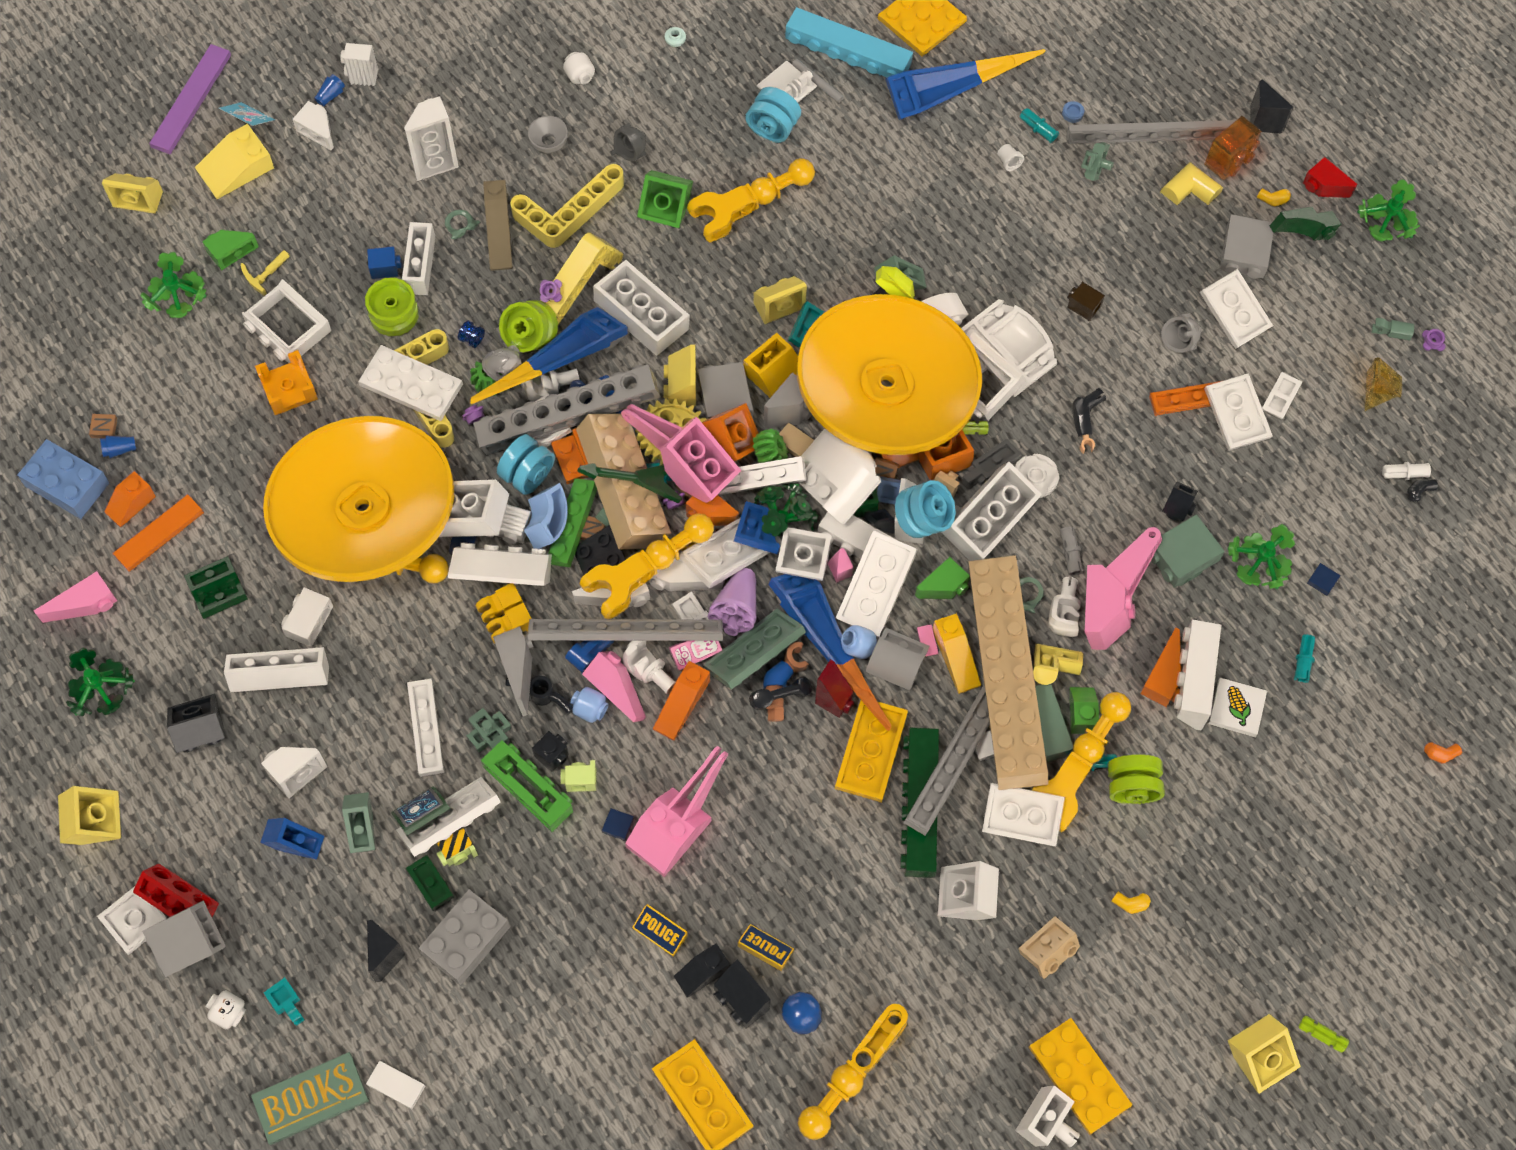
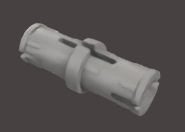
(1071, 551)

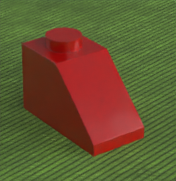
(1329, 181)

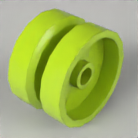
(391, 307)
(528, 325)
(1136, 779)

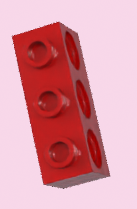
(170, 892)

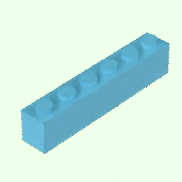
(847, 44)

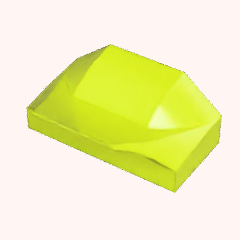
(895, 282)

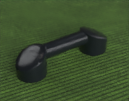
(763, 697)

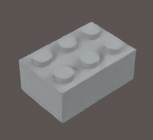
(464, 937)

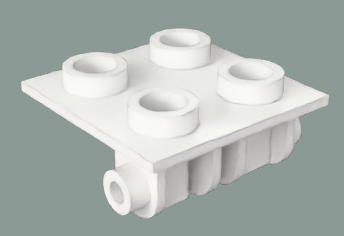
(790, 80)

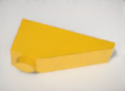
(956, 653)

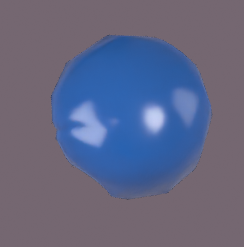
(802, 1013)

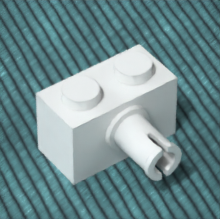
(1046, 1118)

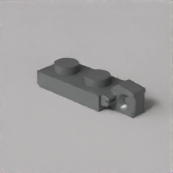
(988, 463)

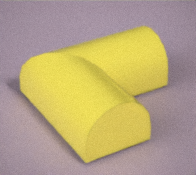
(1191, 180)
(1051, 659)

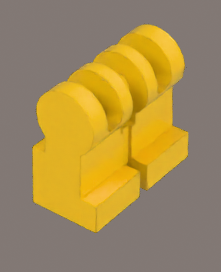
(507, 602)

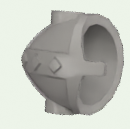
(1181, 333)
(502, 361)

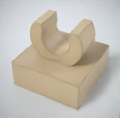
(949, 481)

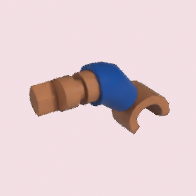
(779, 676)

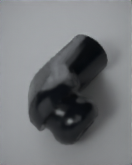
(1419, 487)

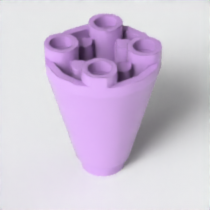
(736, 603)

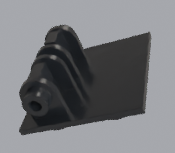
(599, 550)

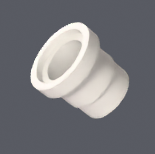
(1010, 157)

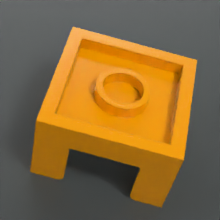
(287, 385)

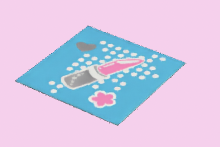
(246, 114)

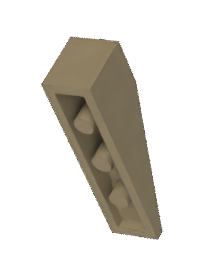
(498, 224)

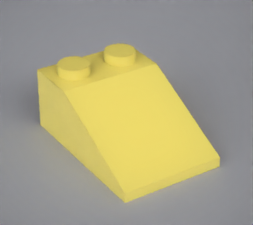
(234, 162)

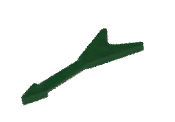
(648, 478)

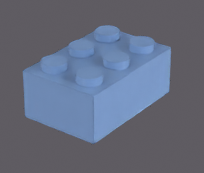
(63, 479)

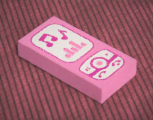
(693, 651)

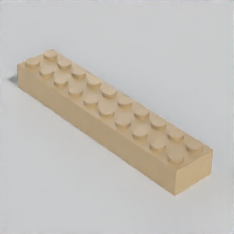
(1008, 674)

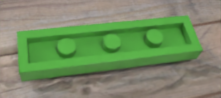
(578, 508)

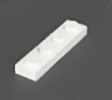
(767, 474)
(425, 727)

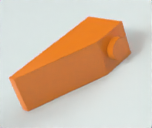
(1163, 679)
(682, 700)

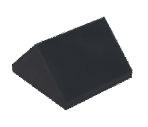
(1269, 109)
(383, 951)

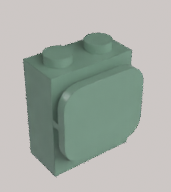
(1186, 552)

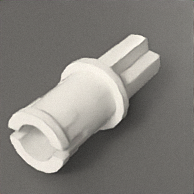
(1406, 471)

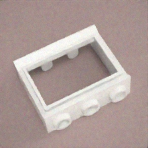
(269, 338)
(1008, 390)

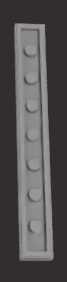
(1146, 131)
(626, 629)
(950, 766)

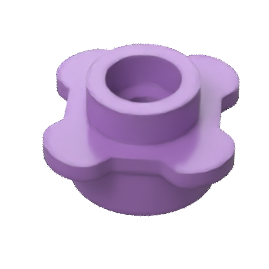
(545, 287)
(1434, 334)
(473, 414)
(671, 504)

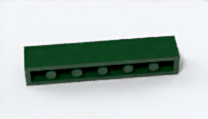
(921, 761)

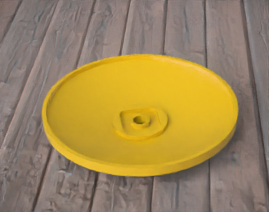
(893, 340)
(352, 463)

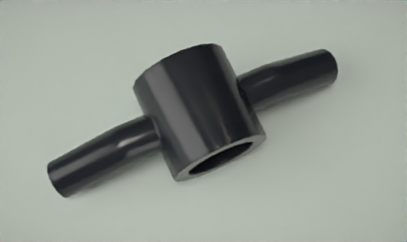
(550, 695)

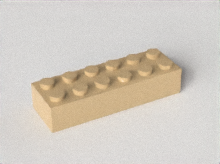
(630, 509)

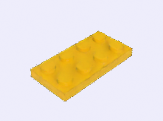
(870, 752)
(1080, 1075)
(702, 1097)

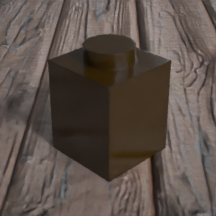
(1085, 300)

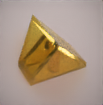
(1381, 384)

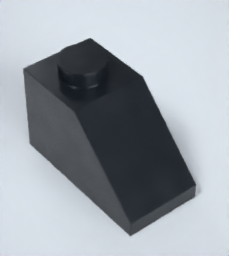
(702, 970)

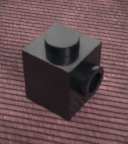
(1180, 502)
(551, 751)

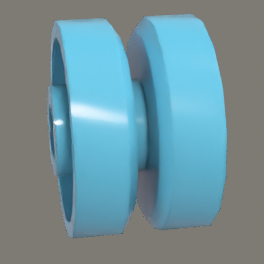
(773, 114)
(525, 464)
(925, 509)

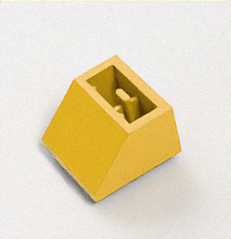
(771, 364)

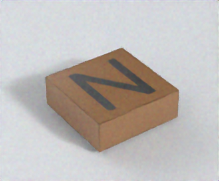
(102, 425)
(886, 468)
(591, 527)

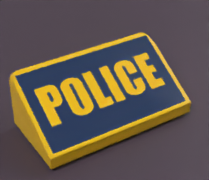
(660, 930)
(765, 947)

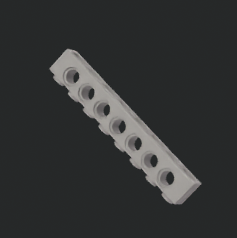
(557, 420)

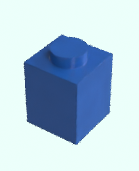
(383, 262)

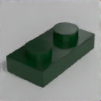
(429, 882)

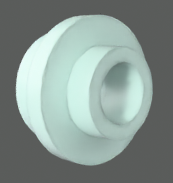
(675, 41)

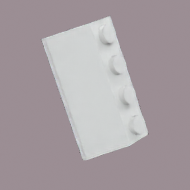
(430, 139)
(500, 565)
(1198, 673)

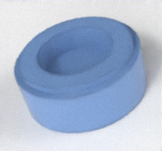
(1073, 112)

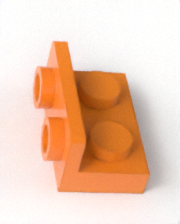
(570, 456)

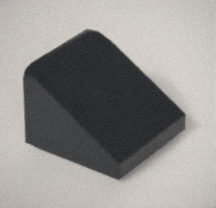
(881, 520)

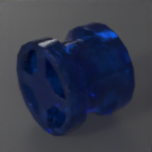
(471, 334)

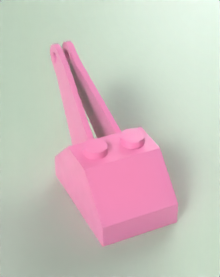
(688, 453)
(1111, 590)
(674, 821)

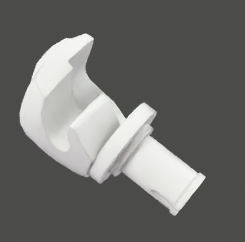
(542, 385)
(1063, 608)
(645, 667)

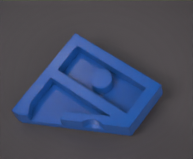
(750, 529)

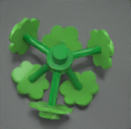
(1379, 208)
(164, 287)
(1265, 552)

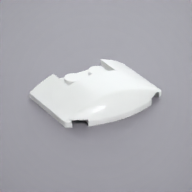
(1016, 339)
(839, 475)

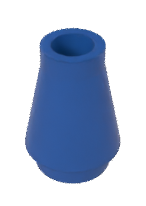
(329, 90)
(117, 445)

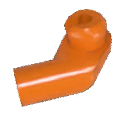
(1442, 754)

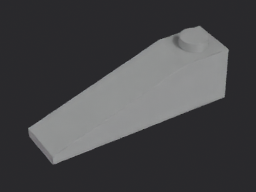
(517, 662)

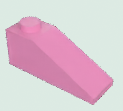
(80, 600)
(614, 682)

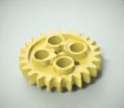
(673, 413)

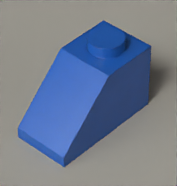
(292, 838)

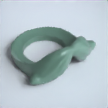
(472, 224)
(1030, 605)

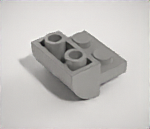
(897, 658)

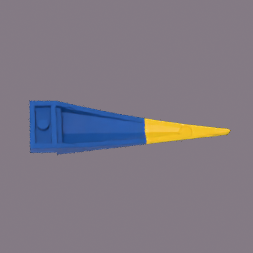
(927, 87)
(583, 337)

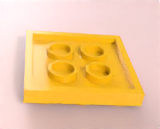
(922, 22)

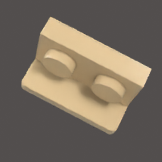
(1050, 947)

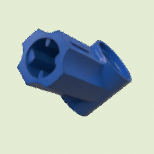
(583, 653)

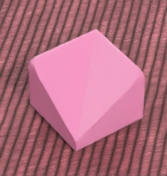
(841, 565)

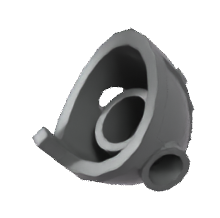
(629, 143)

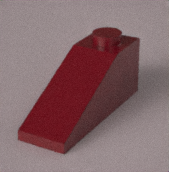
(833, 691)

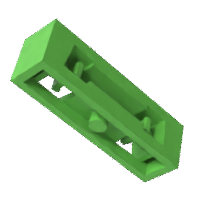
(500, 757)

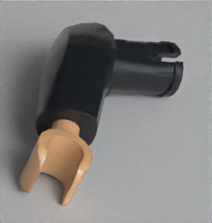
(1081, 415)

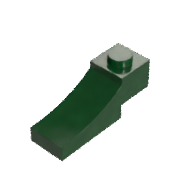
(1307, 222)

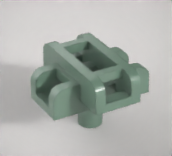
(1097, 161)
(486, 728)

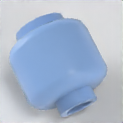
(858, 641)
(589, 704)

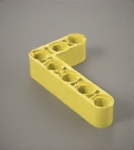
(571, 210)
(580, 267)
(431, 353)

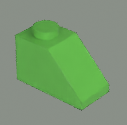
(229, 246)
(944, 582)
(1083, 709)

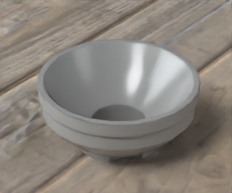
(544, 127)

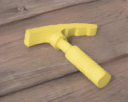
(270, 269)

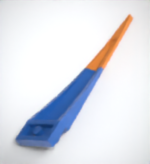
(807, 604)

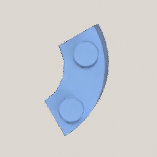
(547, 516)

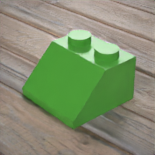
(664, 198)

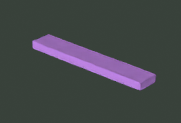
(190, 99)

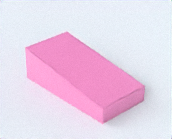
(927, 637)

